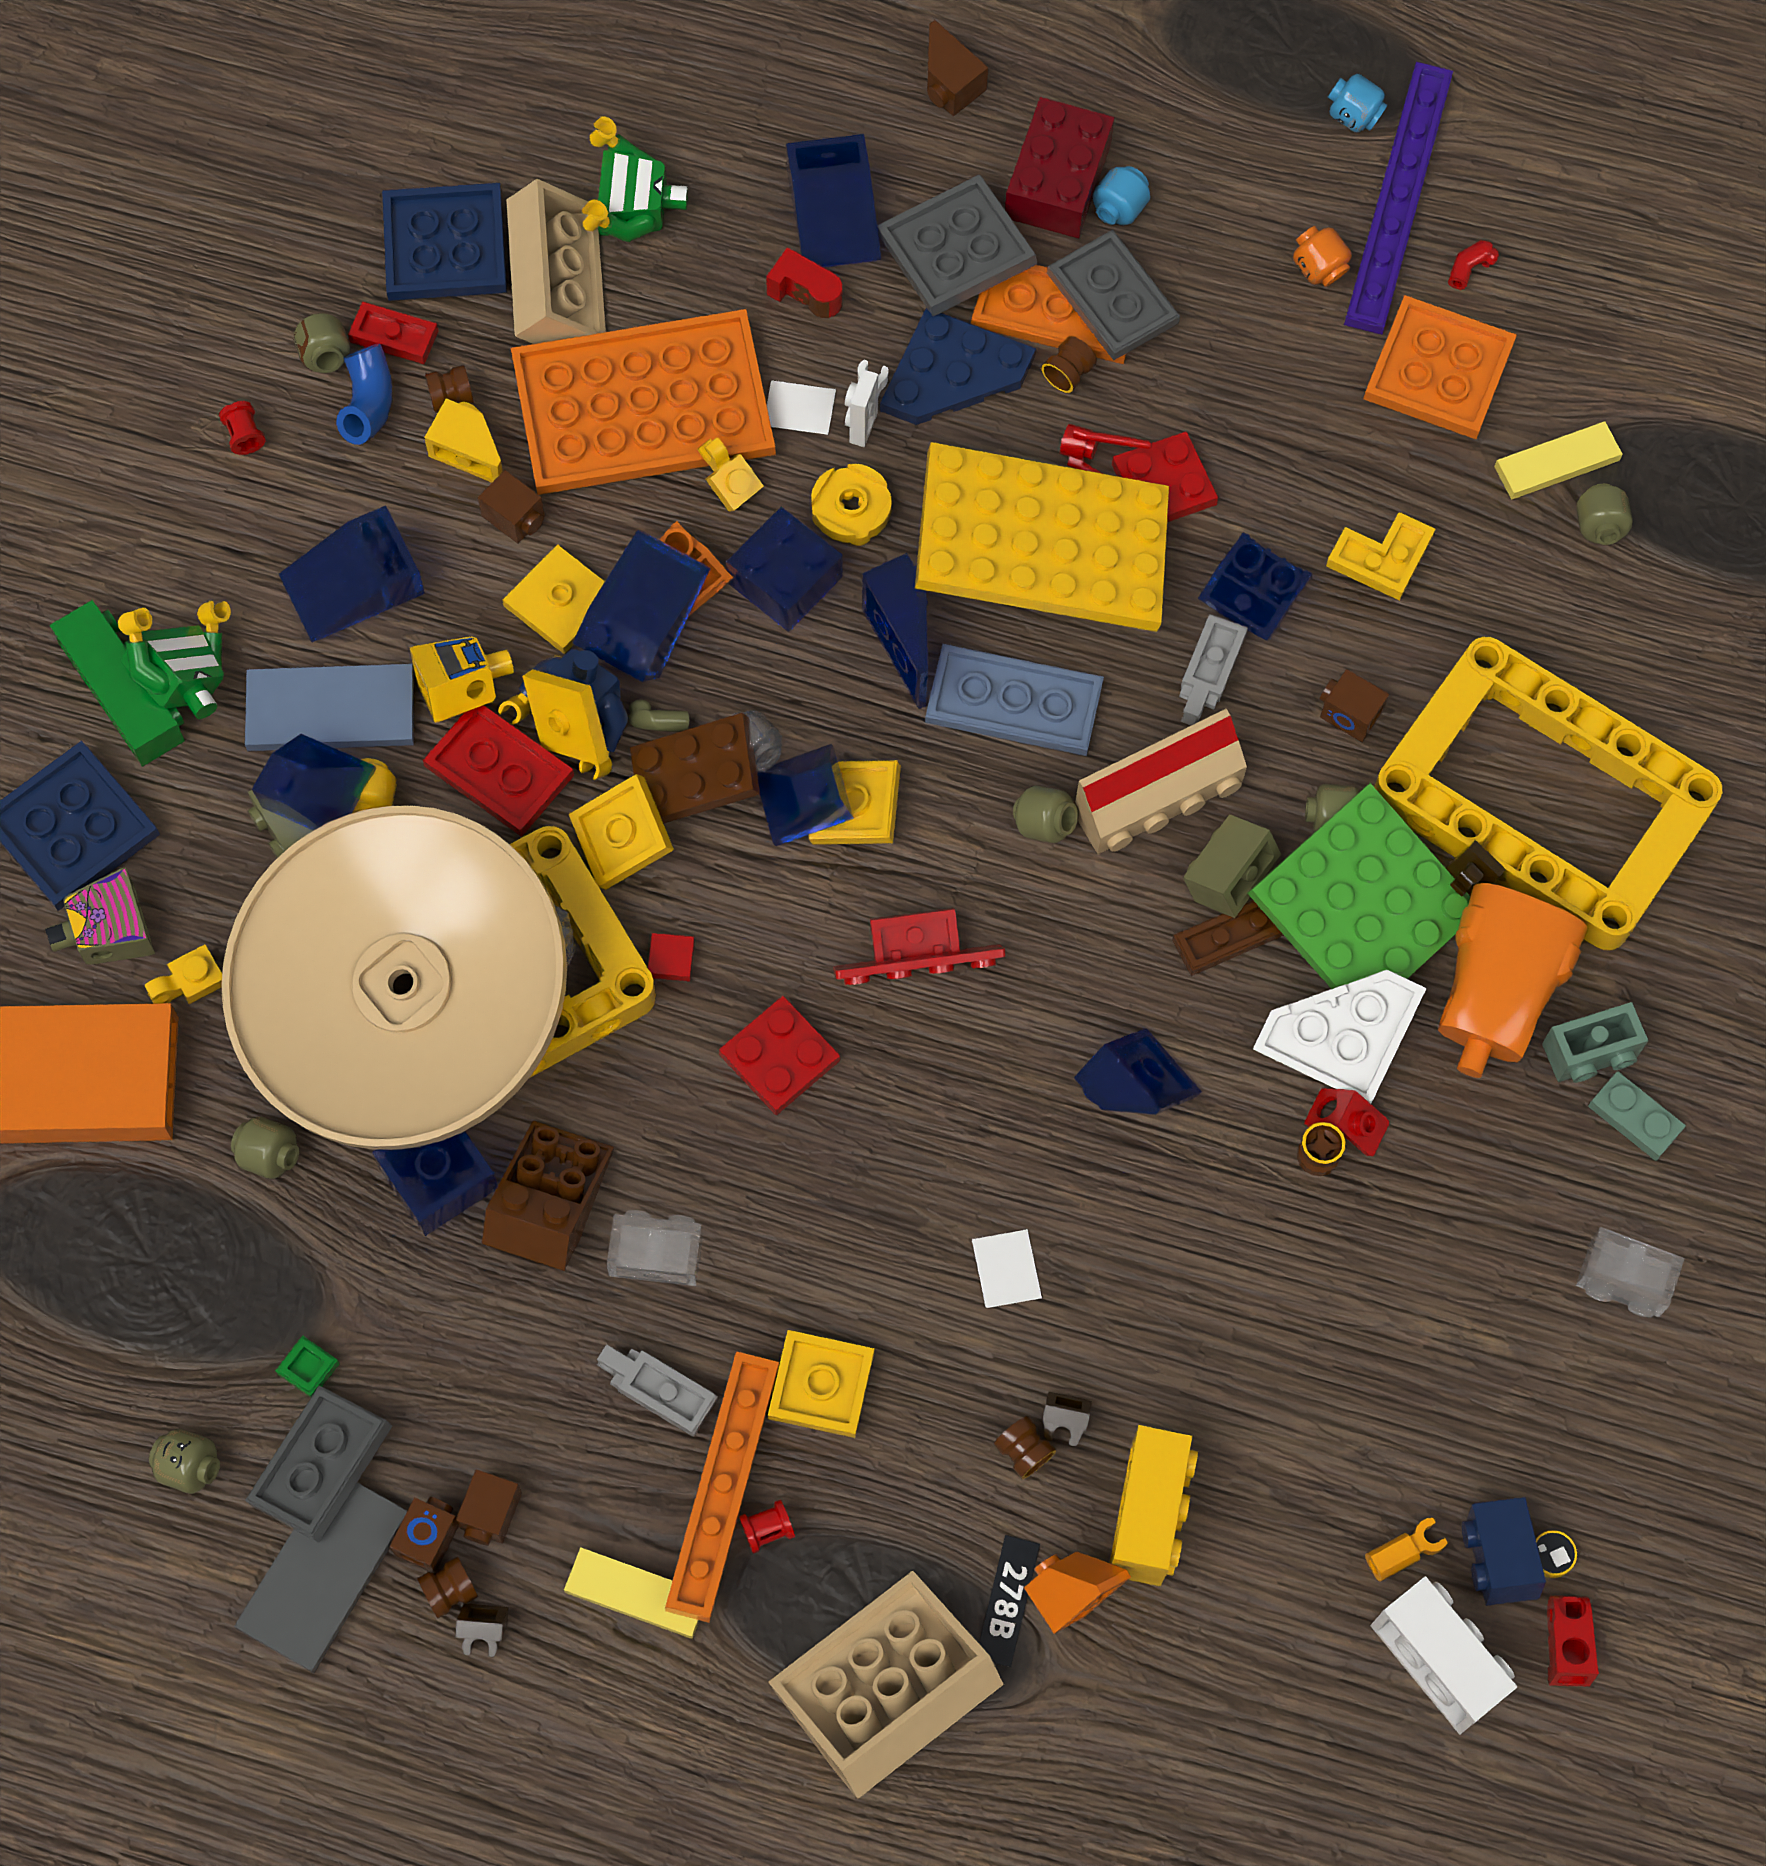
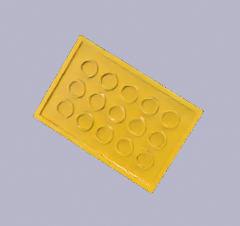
(1043, 537)

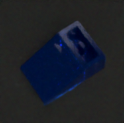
(833, 200)
(352, 575)

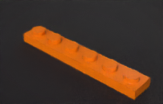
(722, 1487)

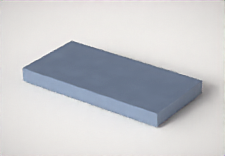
(1014, 699)
(330, 705)

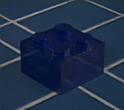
(785, 569)
(437, 1179)

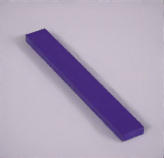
(1398, 198)

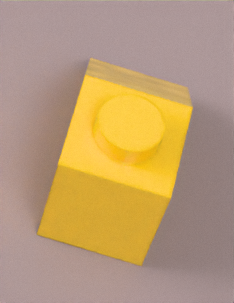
(463, 441)

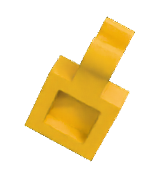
(732, 477)
(191, 975)

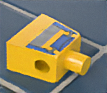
(457, 675)

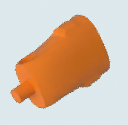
(1506, 972)

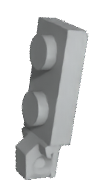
(1210, 666)
(658, 1388)

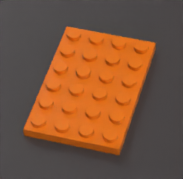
(641, 400)

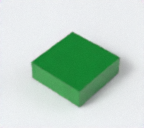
(307, 1366)

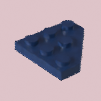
(953, 368)

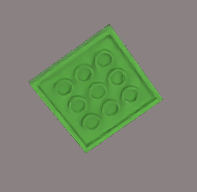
(1362, 895)

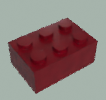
(1059, 167)

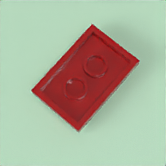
(498, 768)

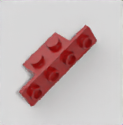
(915, 943)

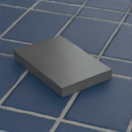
(1113, 294)
(318, 1463)

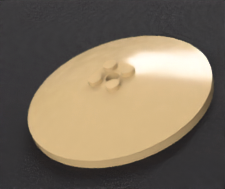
(319, 963)

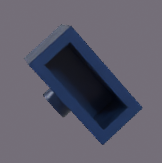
(1504, 1551)

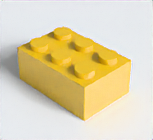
(1153, 1504)

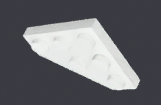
(1345, 1032)

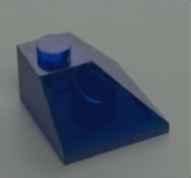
(311, 782)
(804, 795)
(1135, 1076)

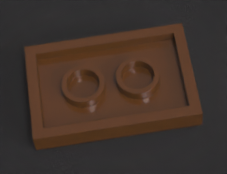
(698, 767)

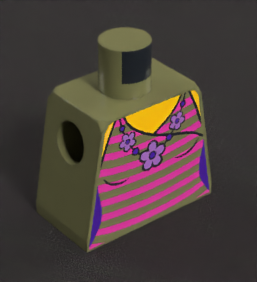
(104, 922)

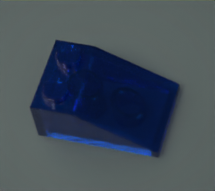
(642, 607)
(899, 620)

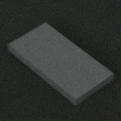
(318, 1584)

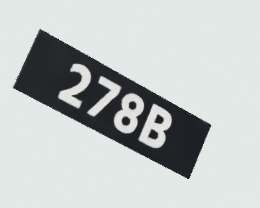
(1008, 1599)

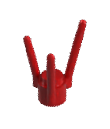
(1083, 443)

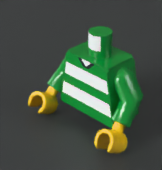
(630, 189)
(177, 663)

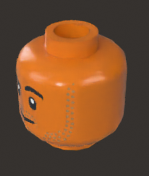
(1322, 256)

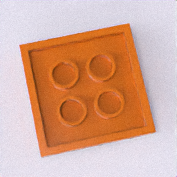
(1440, 367)

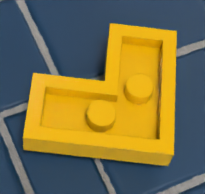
(1385, 565)

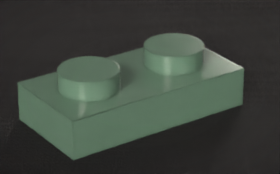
(1636, 1116)

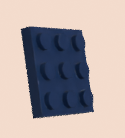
(444, 241)
(72, 824)

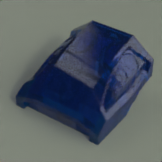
(1254, 587)

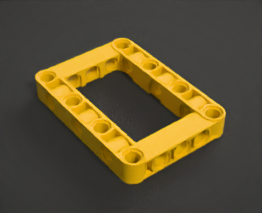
(1587, 727)
(602, 940)

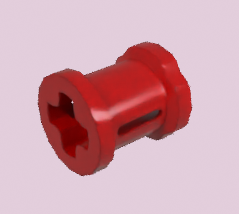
(242, 428)
(767, 1526)

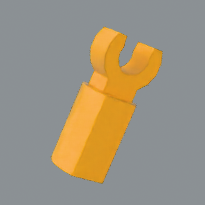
(1402, 1551)

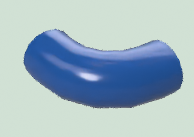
(370, 395)

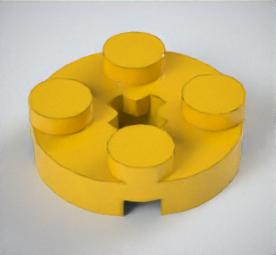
(851, 525)

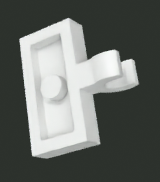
(863, 402)

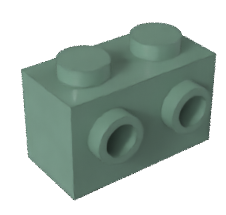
(1594, 1043)

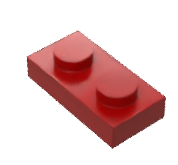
(396, 332)

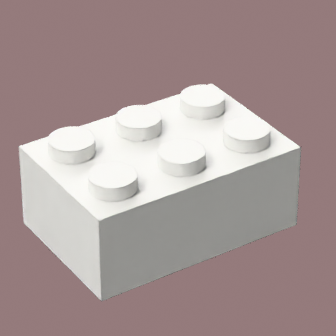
(1444, 1654)

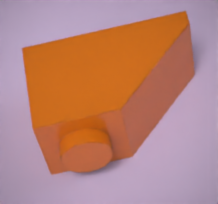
(1072, 1587)

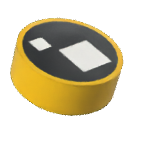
(1556, 1553)

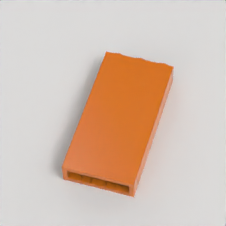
(87, 1073)

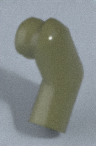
(657, 720)

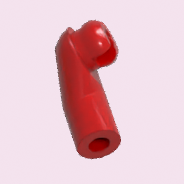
(1478, 253)

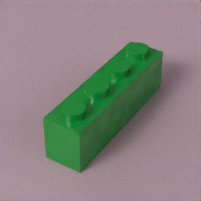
(96, 652)

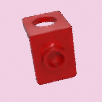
(1353, 1116)

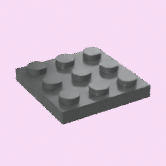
(956, 245)

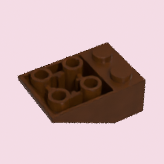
(546, 1195)

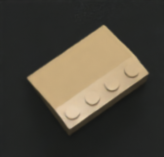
(886, 1683)

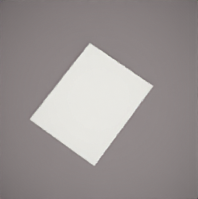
(800, 407)
(1006, 1268)

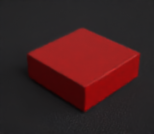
(671, 957)

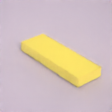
(1558, 460)
(626, 1591)

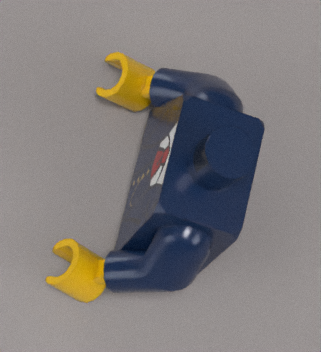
(583, 668)

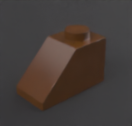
(953, 71)

